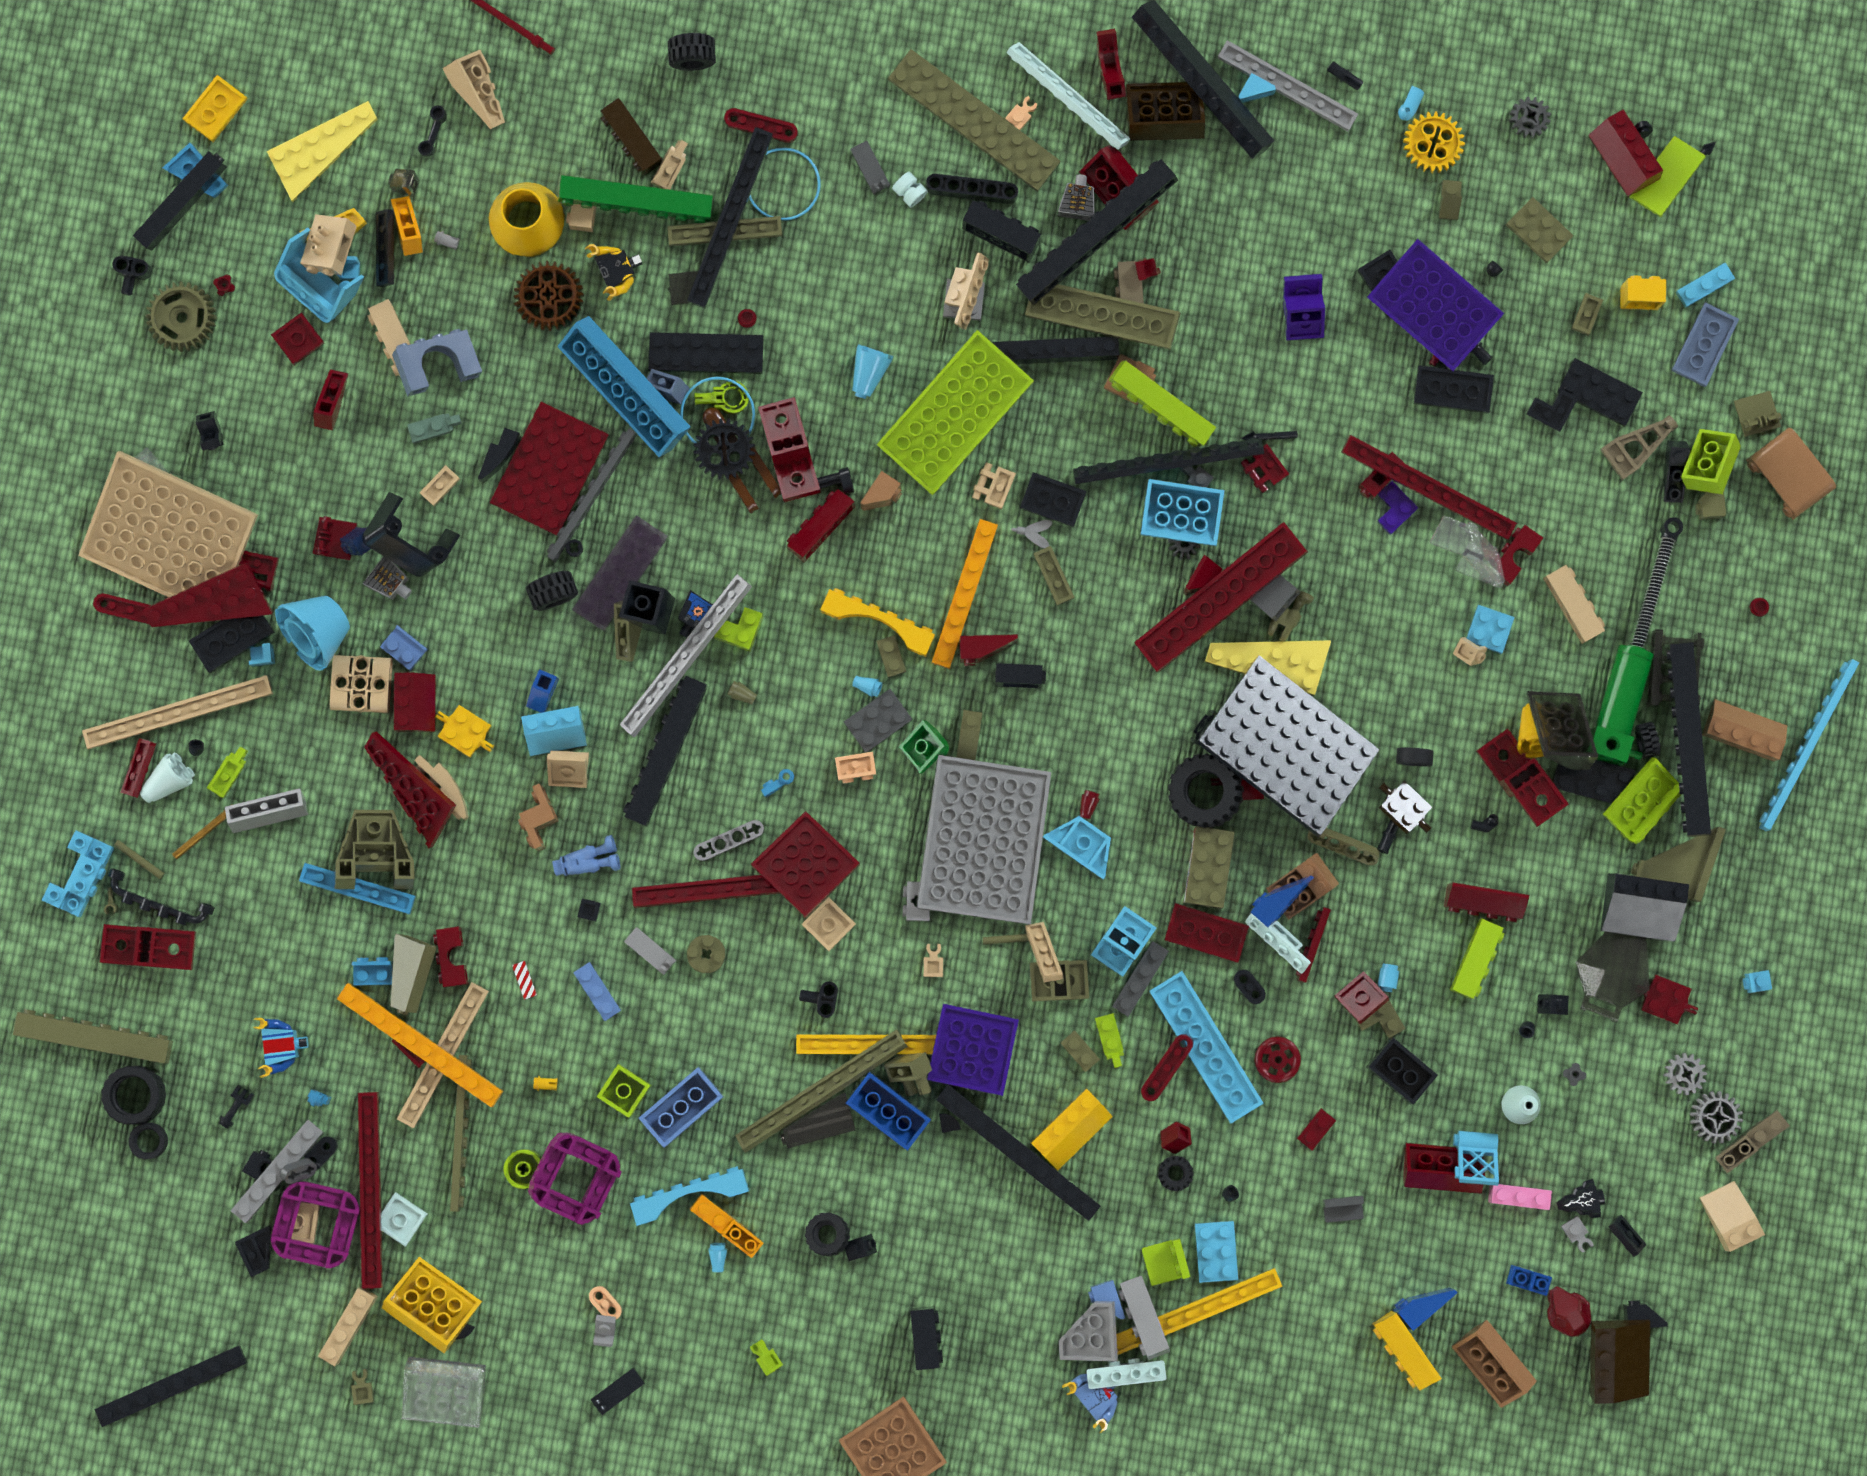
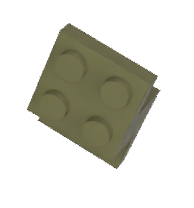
(1071, 987)

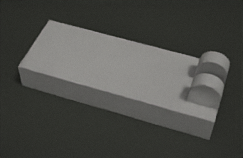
(650, 951)

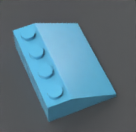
(1182, 512)

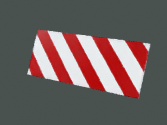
(524, 980)

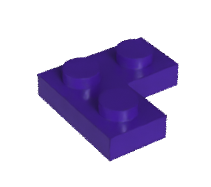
(1400, 507)

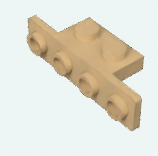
(965, 289)

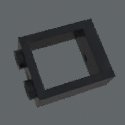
(1019, 675)

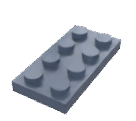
(1705, 344)

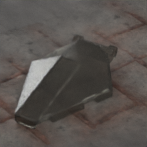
(1614, 973)

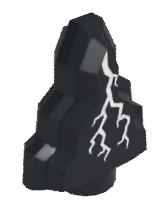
(1584, 1200)

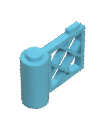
(1476, 1145)

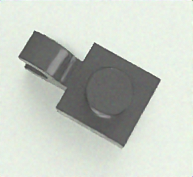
(1197, 477)

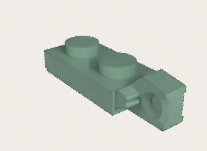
(432, 427)

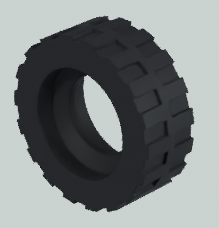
(837, 1245)

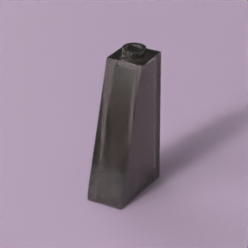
(824, 1122)

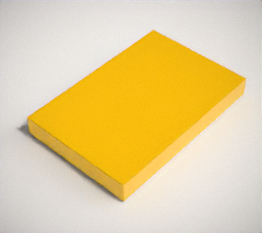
(215, 108)

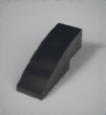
(499, 454)

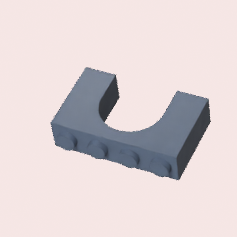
(455, 345)

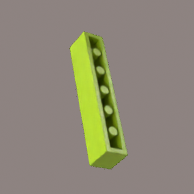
(1162, 404)

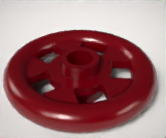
(1265, 1048)

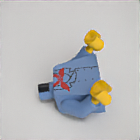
(1098, 1401)

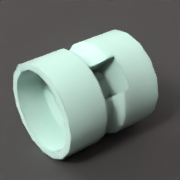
(909, 189)

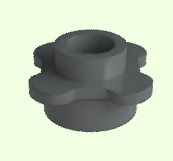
(1568, 1073)

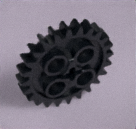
(740, 447)

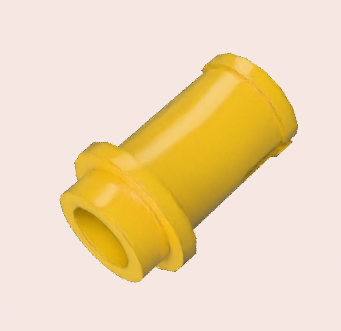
(545, 1083)

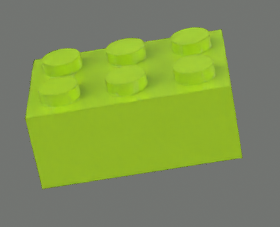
(1711, 461)

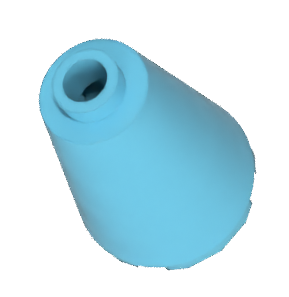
(869, 370)

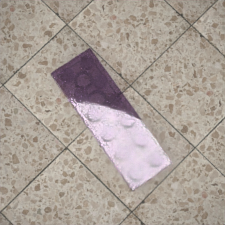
(625, 563)

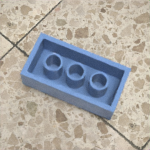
(681, 1107)

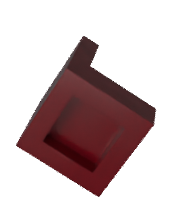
(1176, 1137)

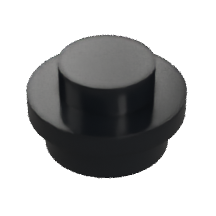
(1644, 128)

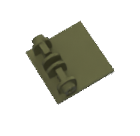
(1757, 413)

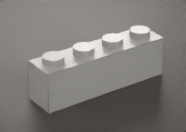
(266, 810)
(1144, 1317)

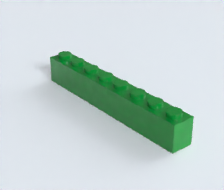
(635, 198)

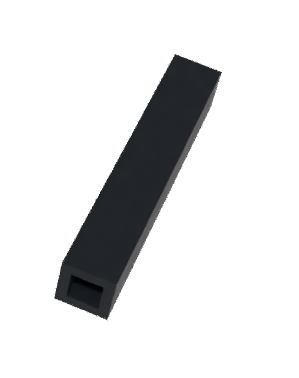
(180, 200)

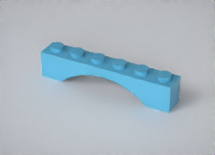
(728, 1184)

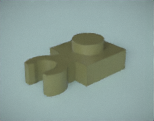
(362, 1391)

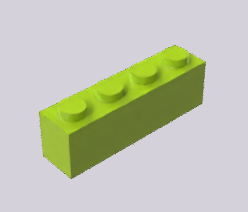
(1476, 959)

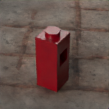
(1375, 482)

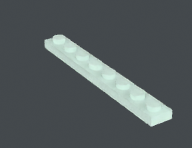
(1068, 95)

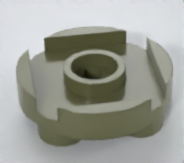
(703, 964)

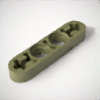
(1344, 843)

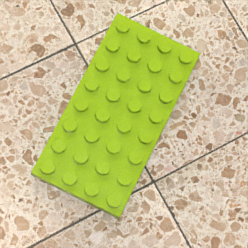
(955, 412)

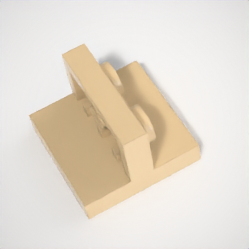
(567, 769)

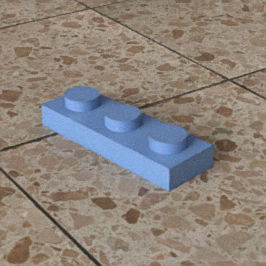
(597, 991)

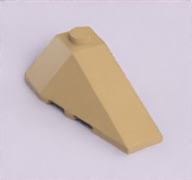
(472, 81)

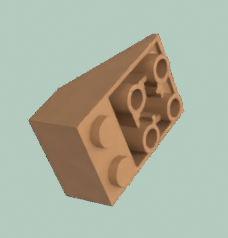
(1318, 887)

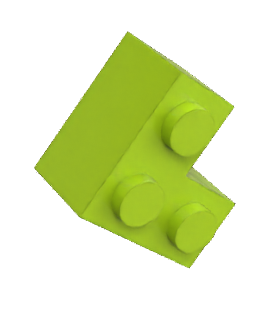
(744, 633)

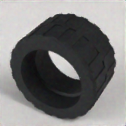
(111, 1087)

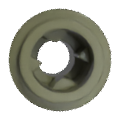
(740, 692)

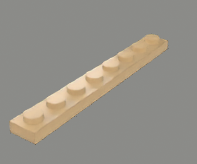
(450, 1042)

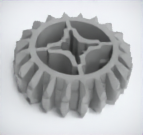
(1733, 1119)

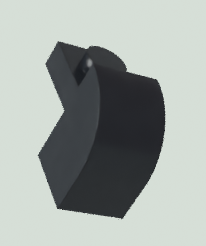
(209, 431)

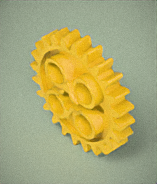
(1417, 136)

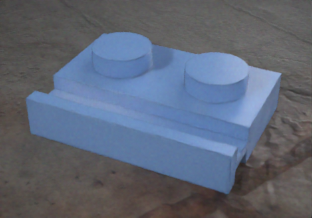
(403, 648)

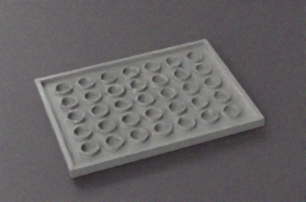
(983, 839)

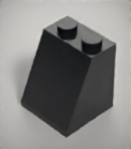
(647, 607)

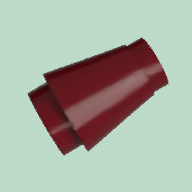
(1088, 803)

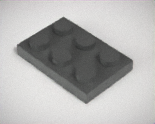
(878, 720)

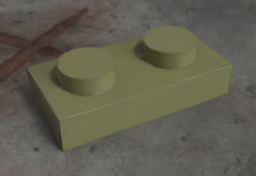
(1587, 314)
(891, 656)
(1080, 1051)

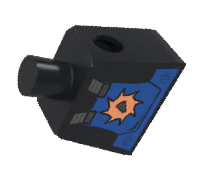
(692, 612)

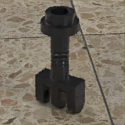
(226, 1121)

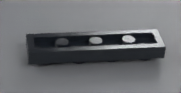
(385, 248)

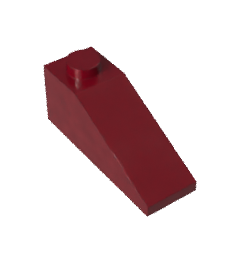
(330, 400)

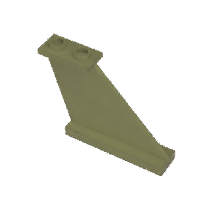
(1685, 863)

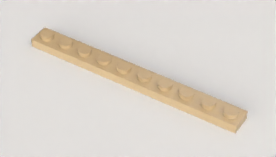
(177, 712)

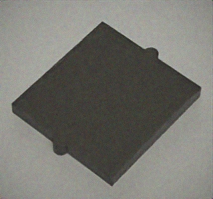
(681, 286)

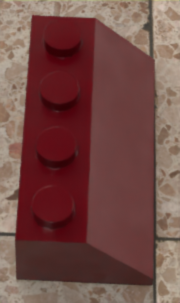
(1626, 153)
(1109, 175)
(821, 525)
(1485, 901)
(1434, 1168)

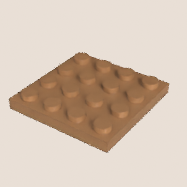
(893, 1444)

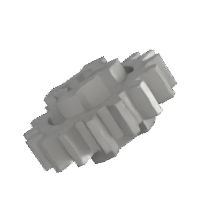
(1677, 1077)

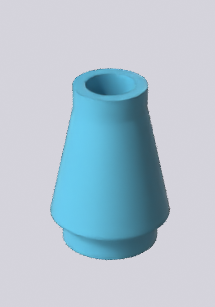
(868, 685)
(717, 1256)

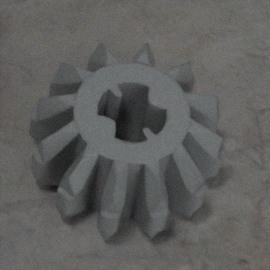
(1183, 551)

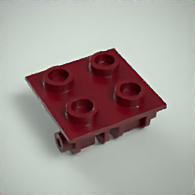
(328, 537)

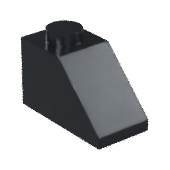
(1638, 1311)

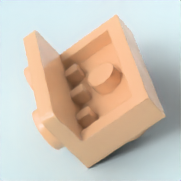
(855, 766)

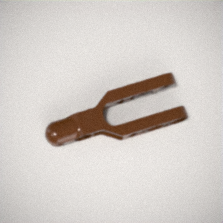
(714, 414)

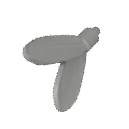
(1032, 530)

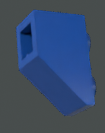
(542, 691)

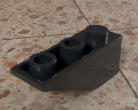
(1675, 460)

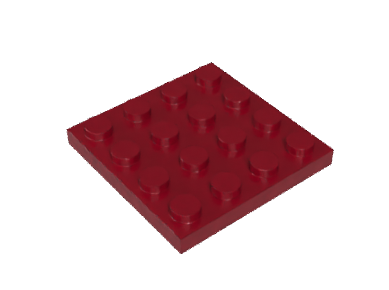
(805, 864)

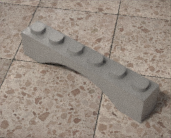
(270, 1178)

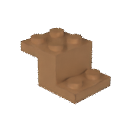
(537, 817)

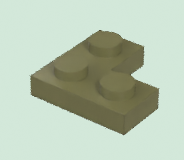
(1387, 1019)

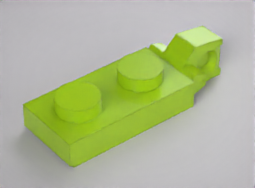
(228, 772)
(1110, 1038)

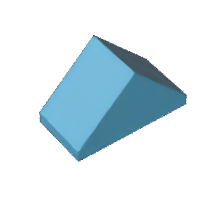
(1255, 89)

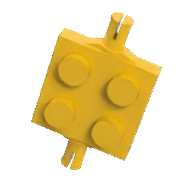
(464, 731)

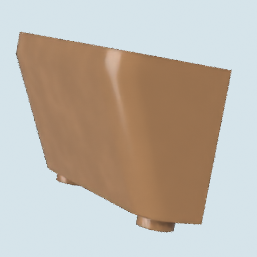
(1792, 472)

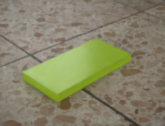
(1678, 165)

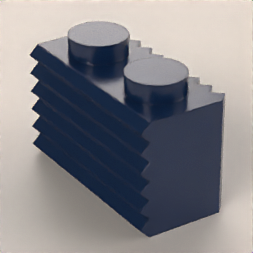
(353, 542)

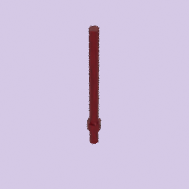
(536, 40)

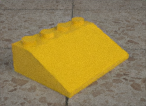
(431, 1304)

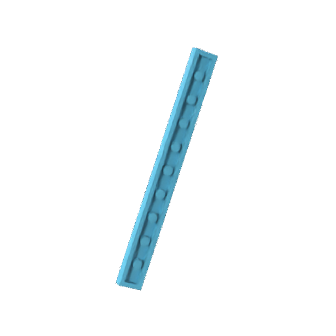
(1803, 752)

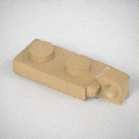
(670, 166)

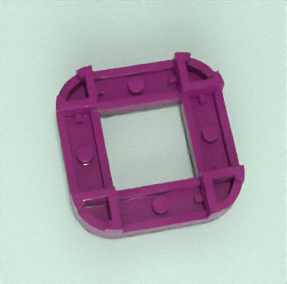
(549, 1165)
(309, 1252)

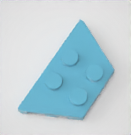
(1083, 844)

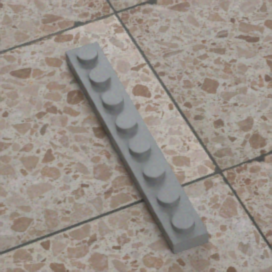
(1288, 86)

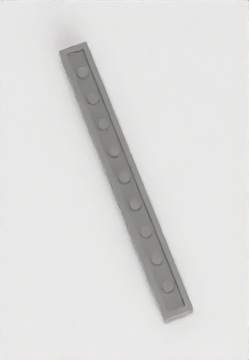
(685, 655)

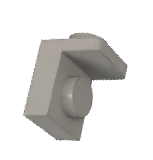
(604, 1330)

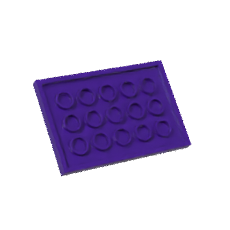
(1435, 305)

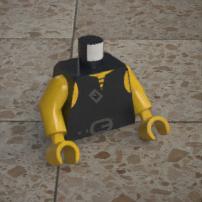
(615, 268)

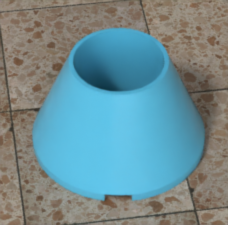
(314, 628)

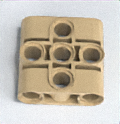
(346, 697)

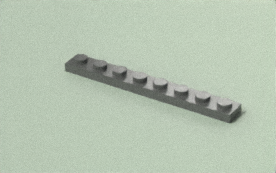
(595, 486)

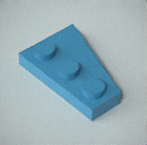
(186, 161)

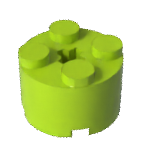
(512, 1167)

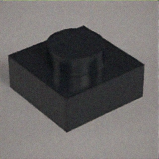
(589, 910)

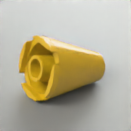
(1528, 738)

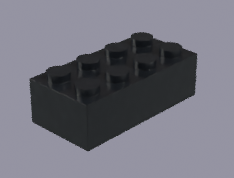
(1001, 230)

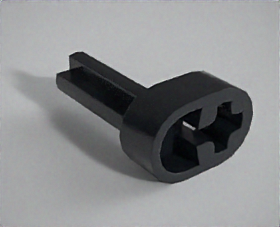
(842, 476)

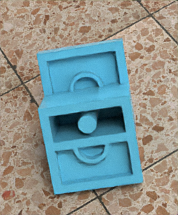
(1123, 941)

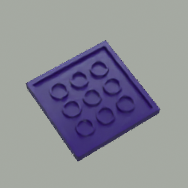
(973, 1049)

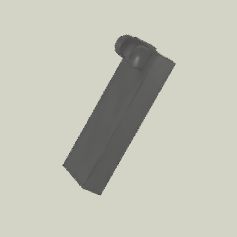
(870, 167)

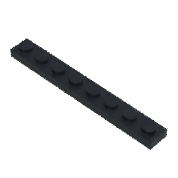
(170, 1386)

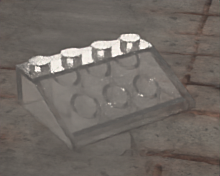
(443, 1391)

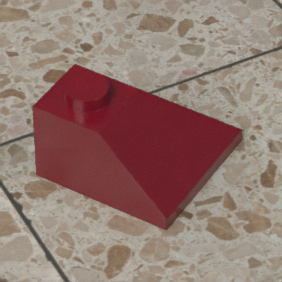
(1202, 575)

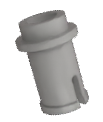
(446, 240)

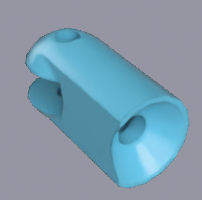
(1411, 104)

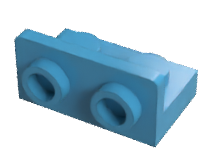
(372, 972)

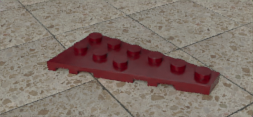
(413, 790)

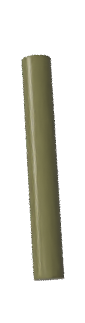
(139, 859)
(1005, 939)

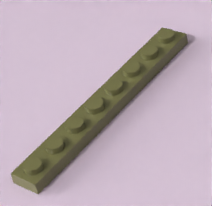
(460, 1144)

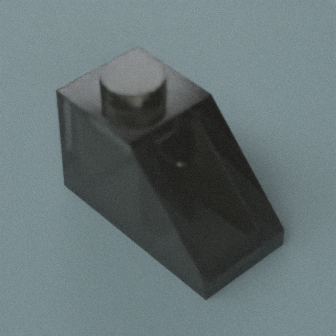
(404, 182)

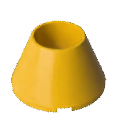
(533, 239)

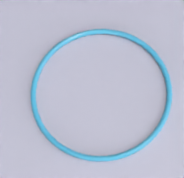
(818, 188)
(718, 378)

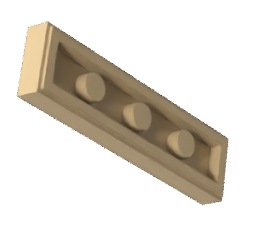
(1044, 952)

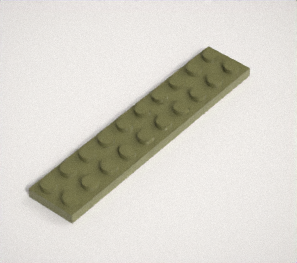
(974, 120)

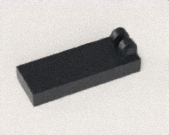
(617, 1391)

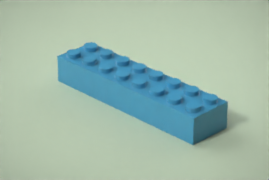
(623, 386)

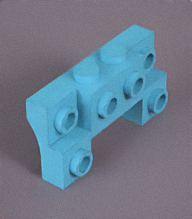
(84, 876)

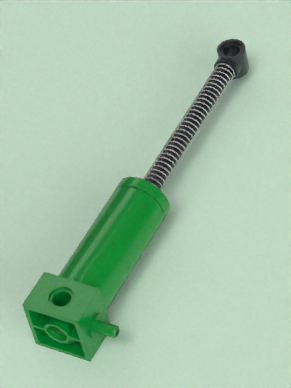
(1631, 669)

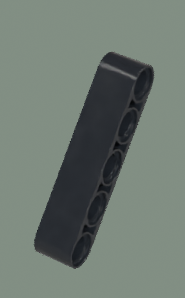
(963, 183)

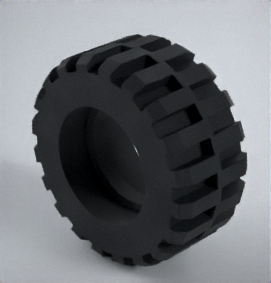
(1180, 785)

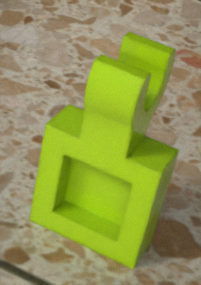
(767, 1358)

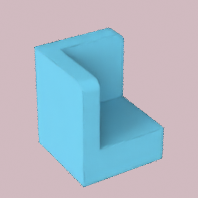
(351, 269)
(262, 655)

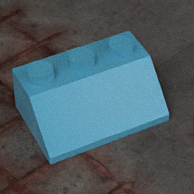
(554, 730)

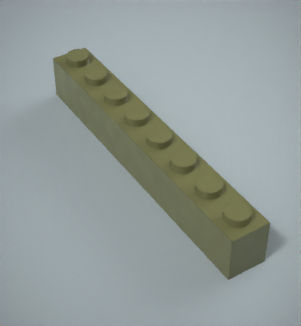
(93, 1037)

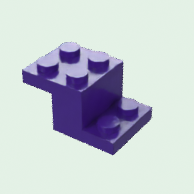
(1303, 307)

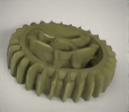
(167, 315)

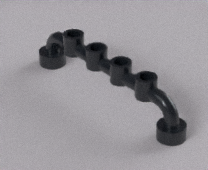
(163, 910)

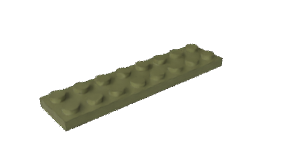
(1107, 315)

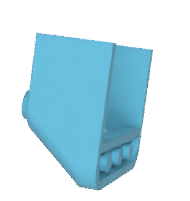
(314, 291)

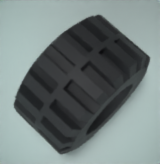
(691, 51)
(551, 590)

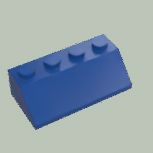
(888, 1111)

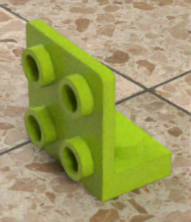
(1165, 1262)

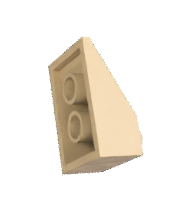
(1731, 1217)

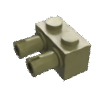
(910, 1068)

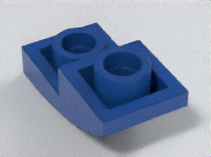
(1529, 1280)

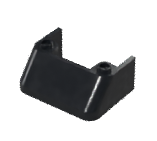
(383, 538)

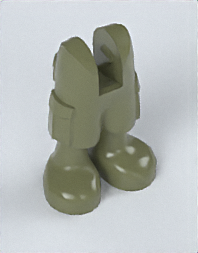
(1290, 617)

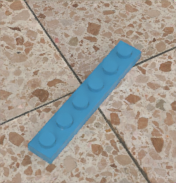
(363, 890)

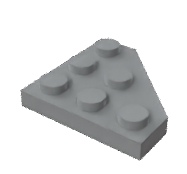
(1092, 1335)

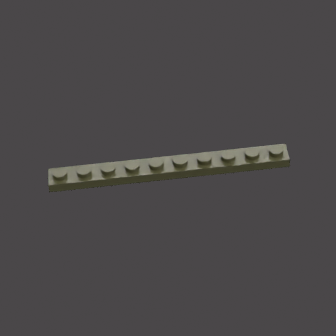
(821, 1091)

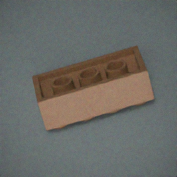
(1745, 731)
(1494, 1364)

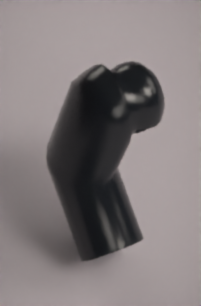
(1487, 825)

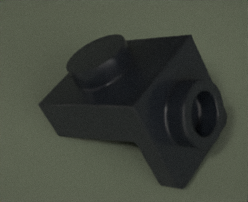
(1552, 1004)
(860, 1247)

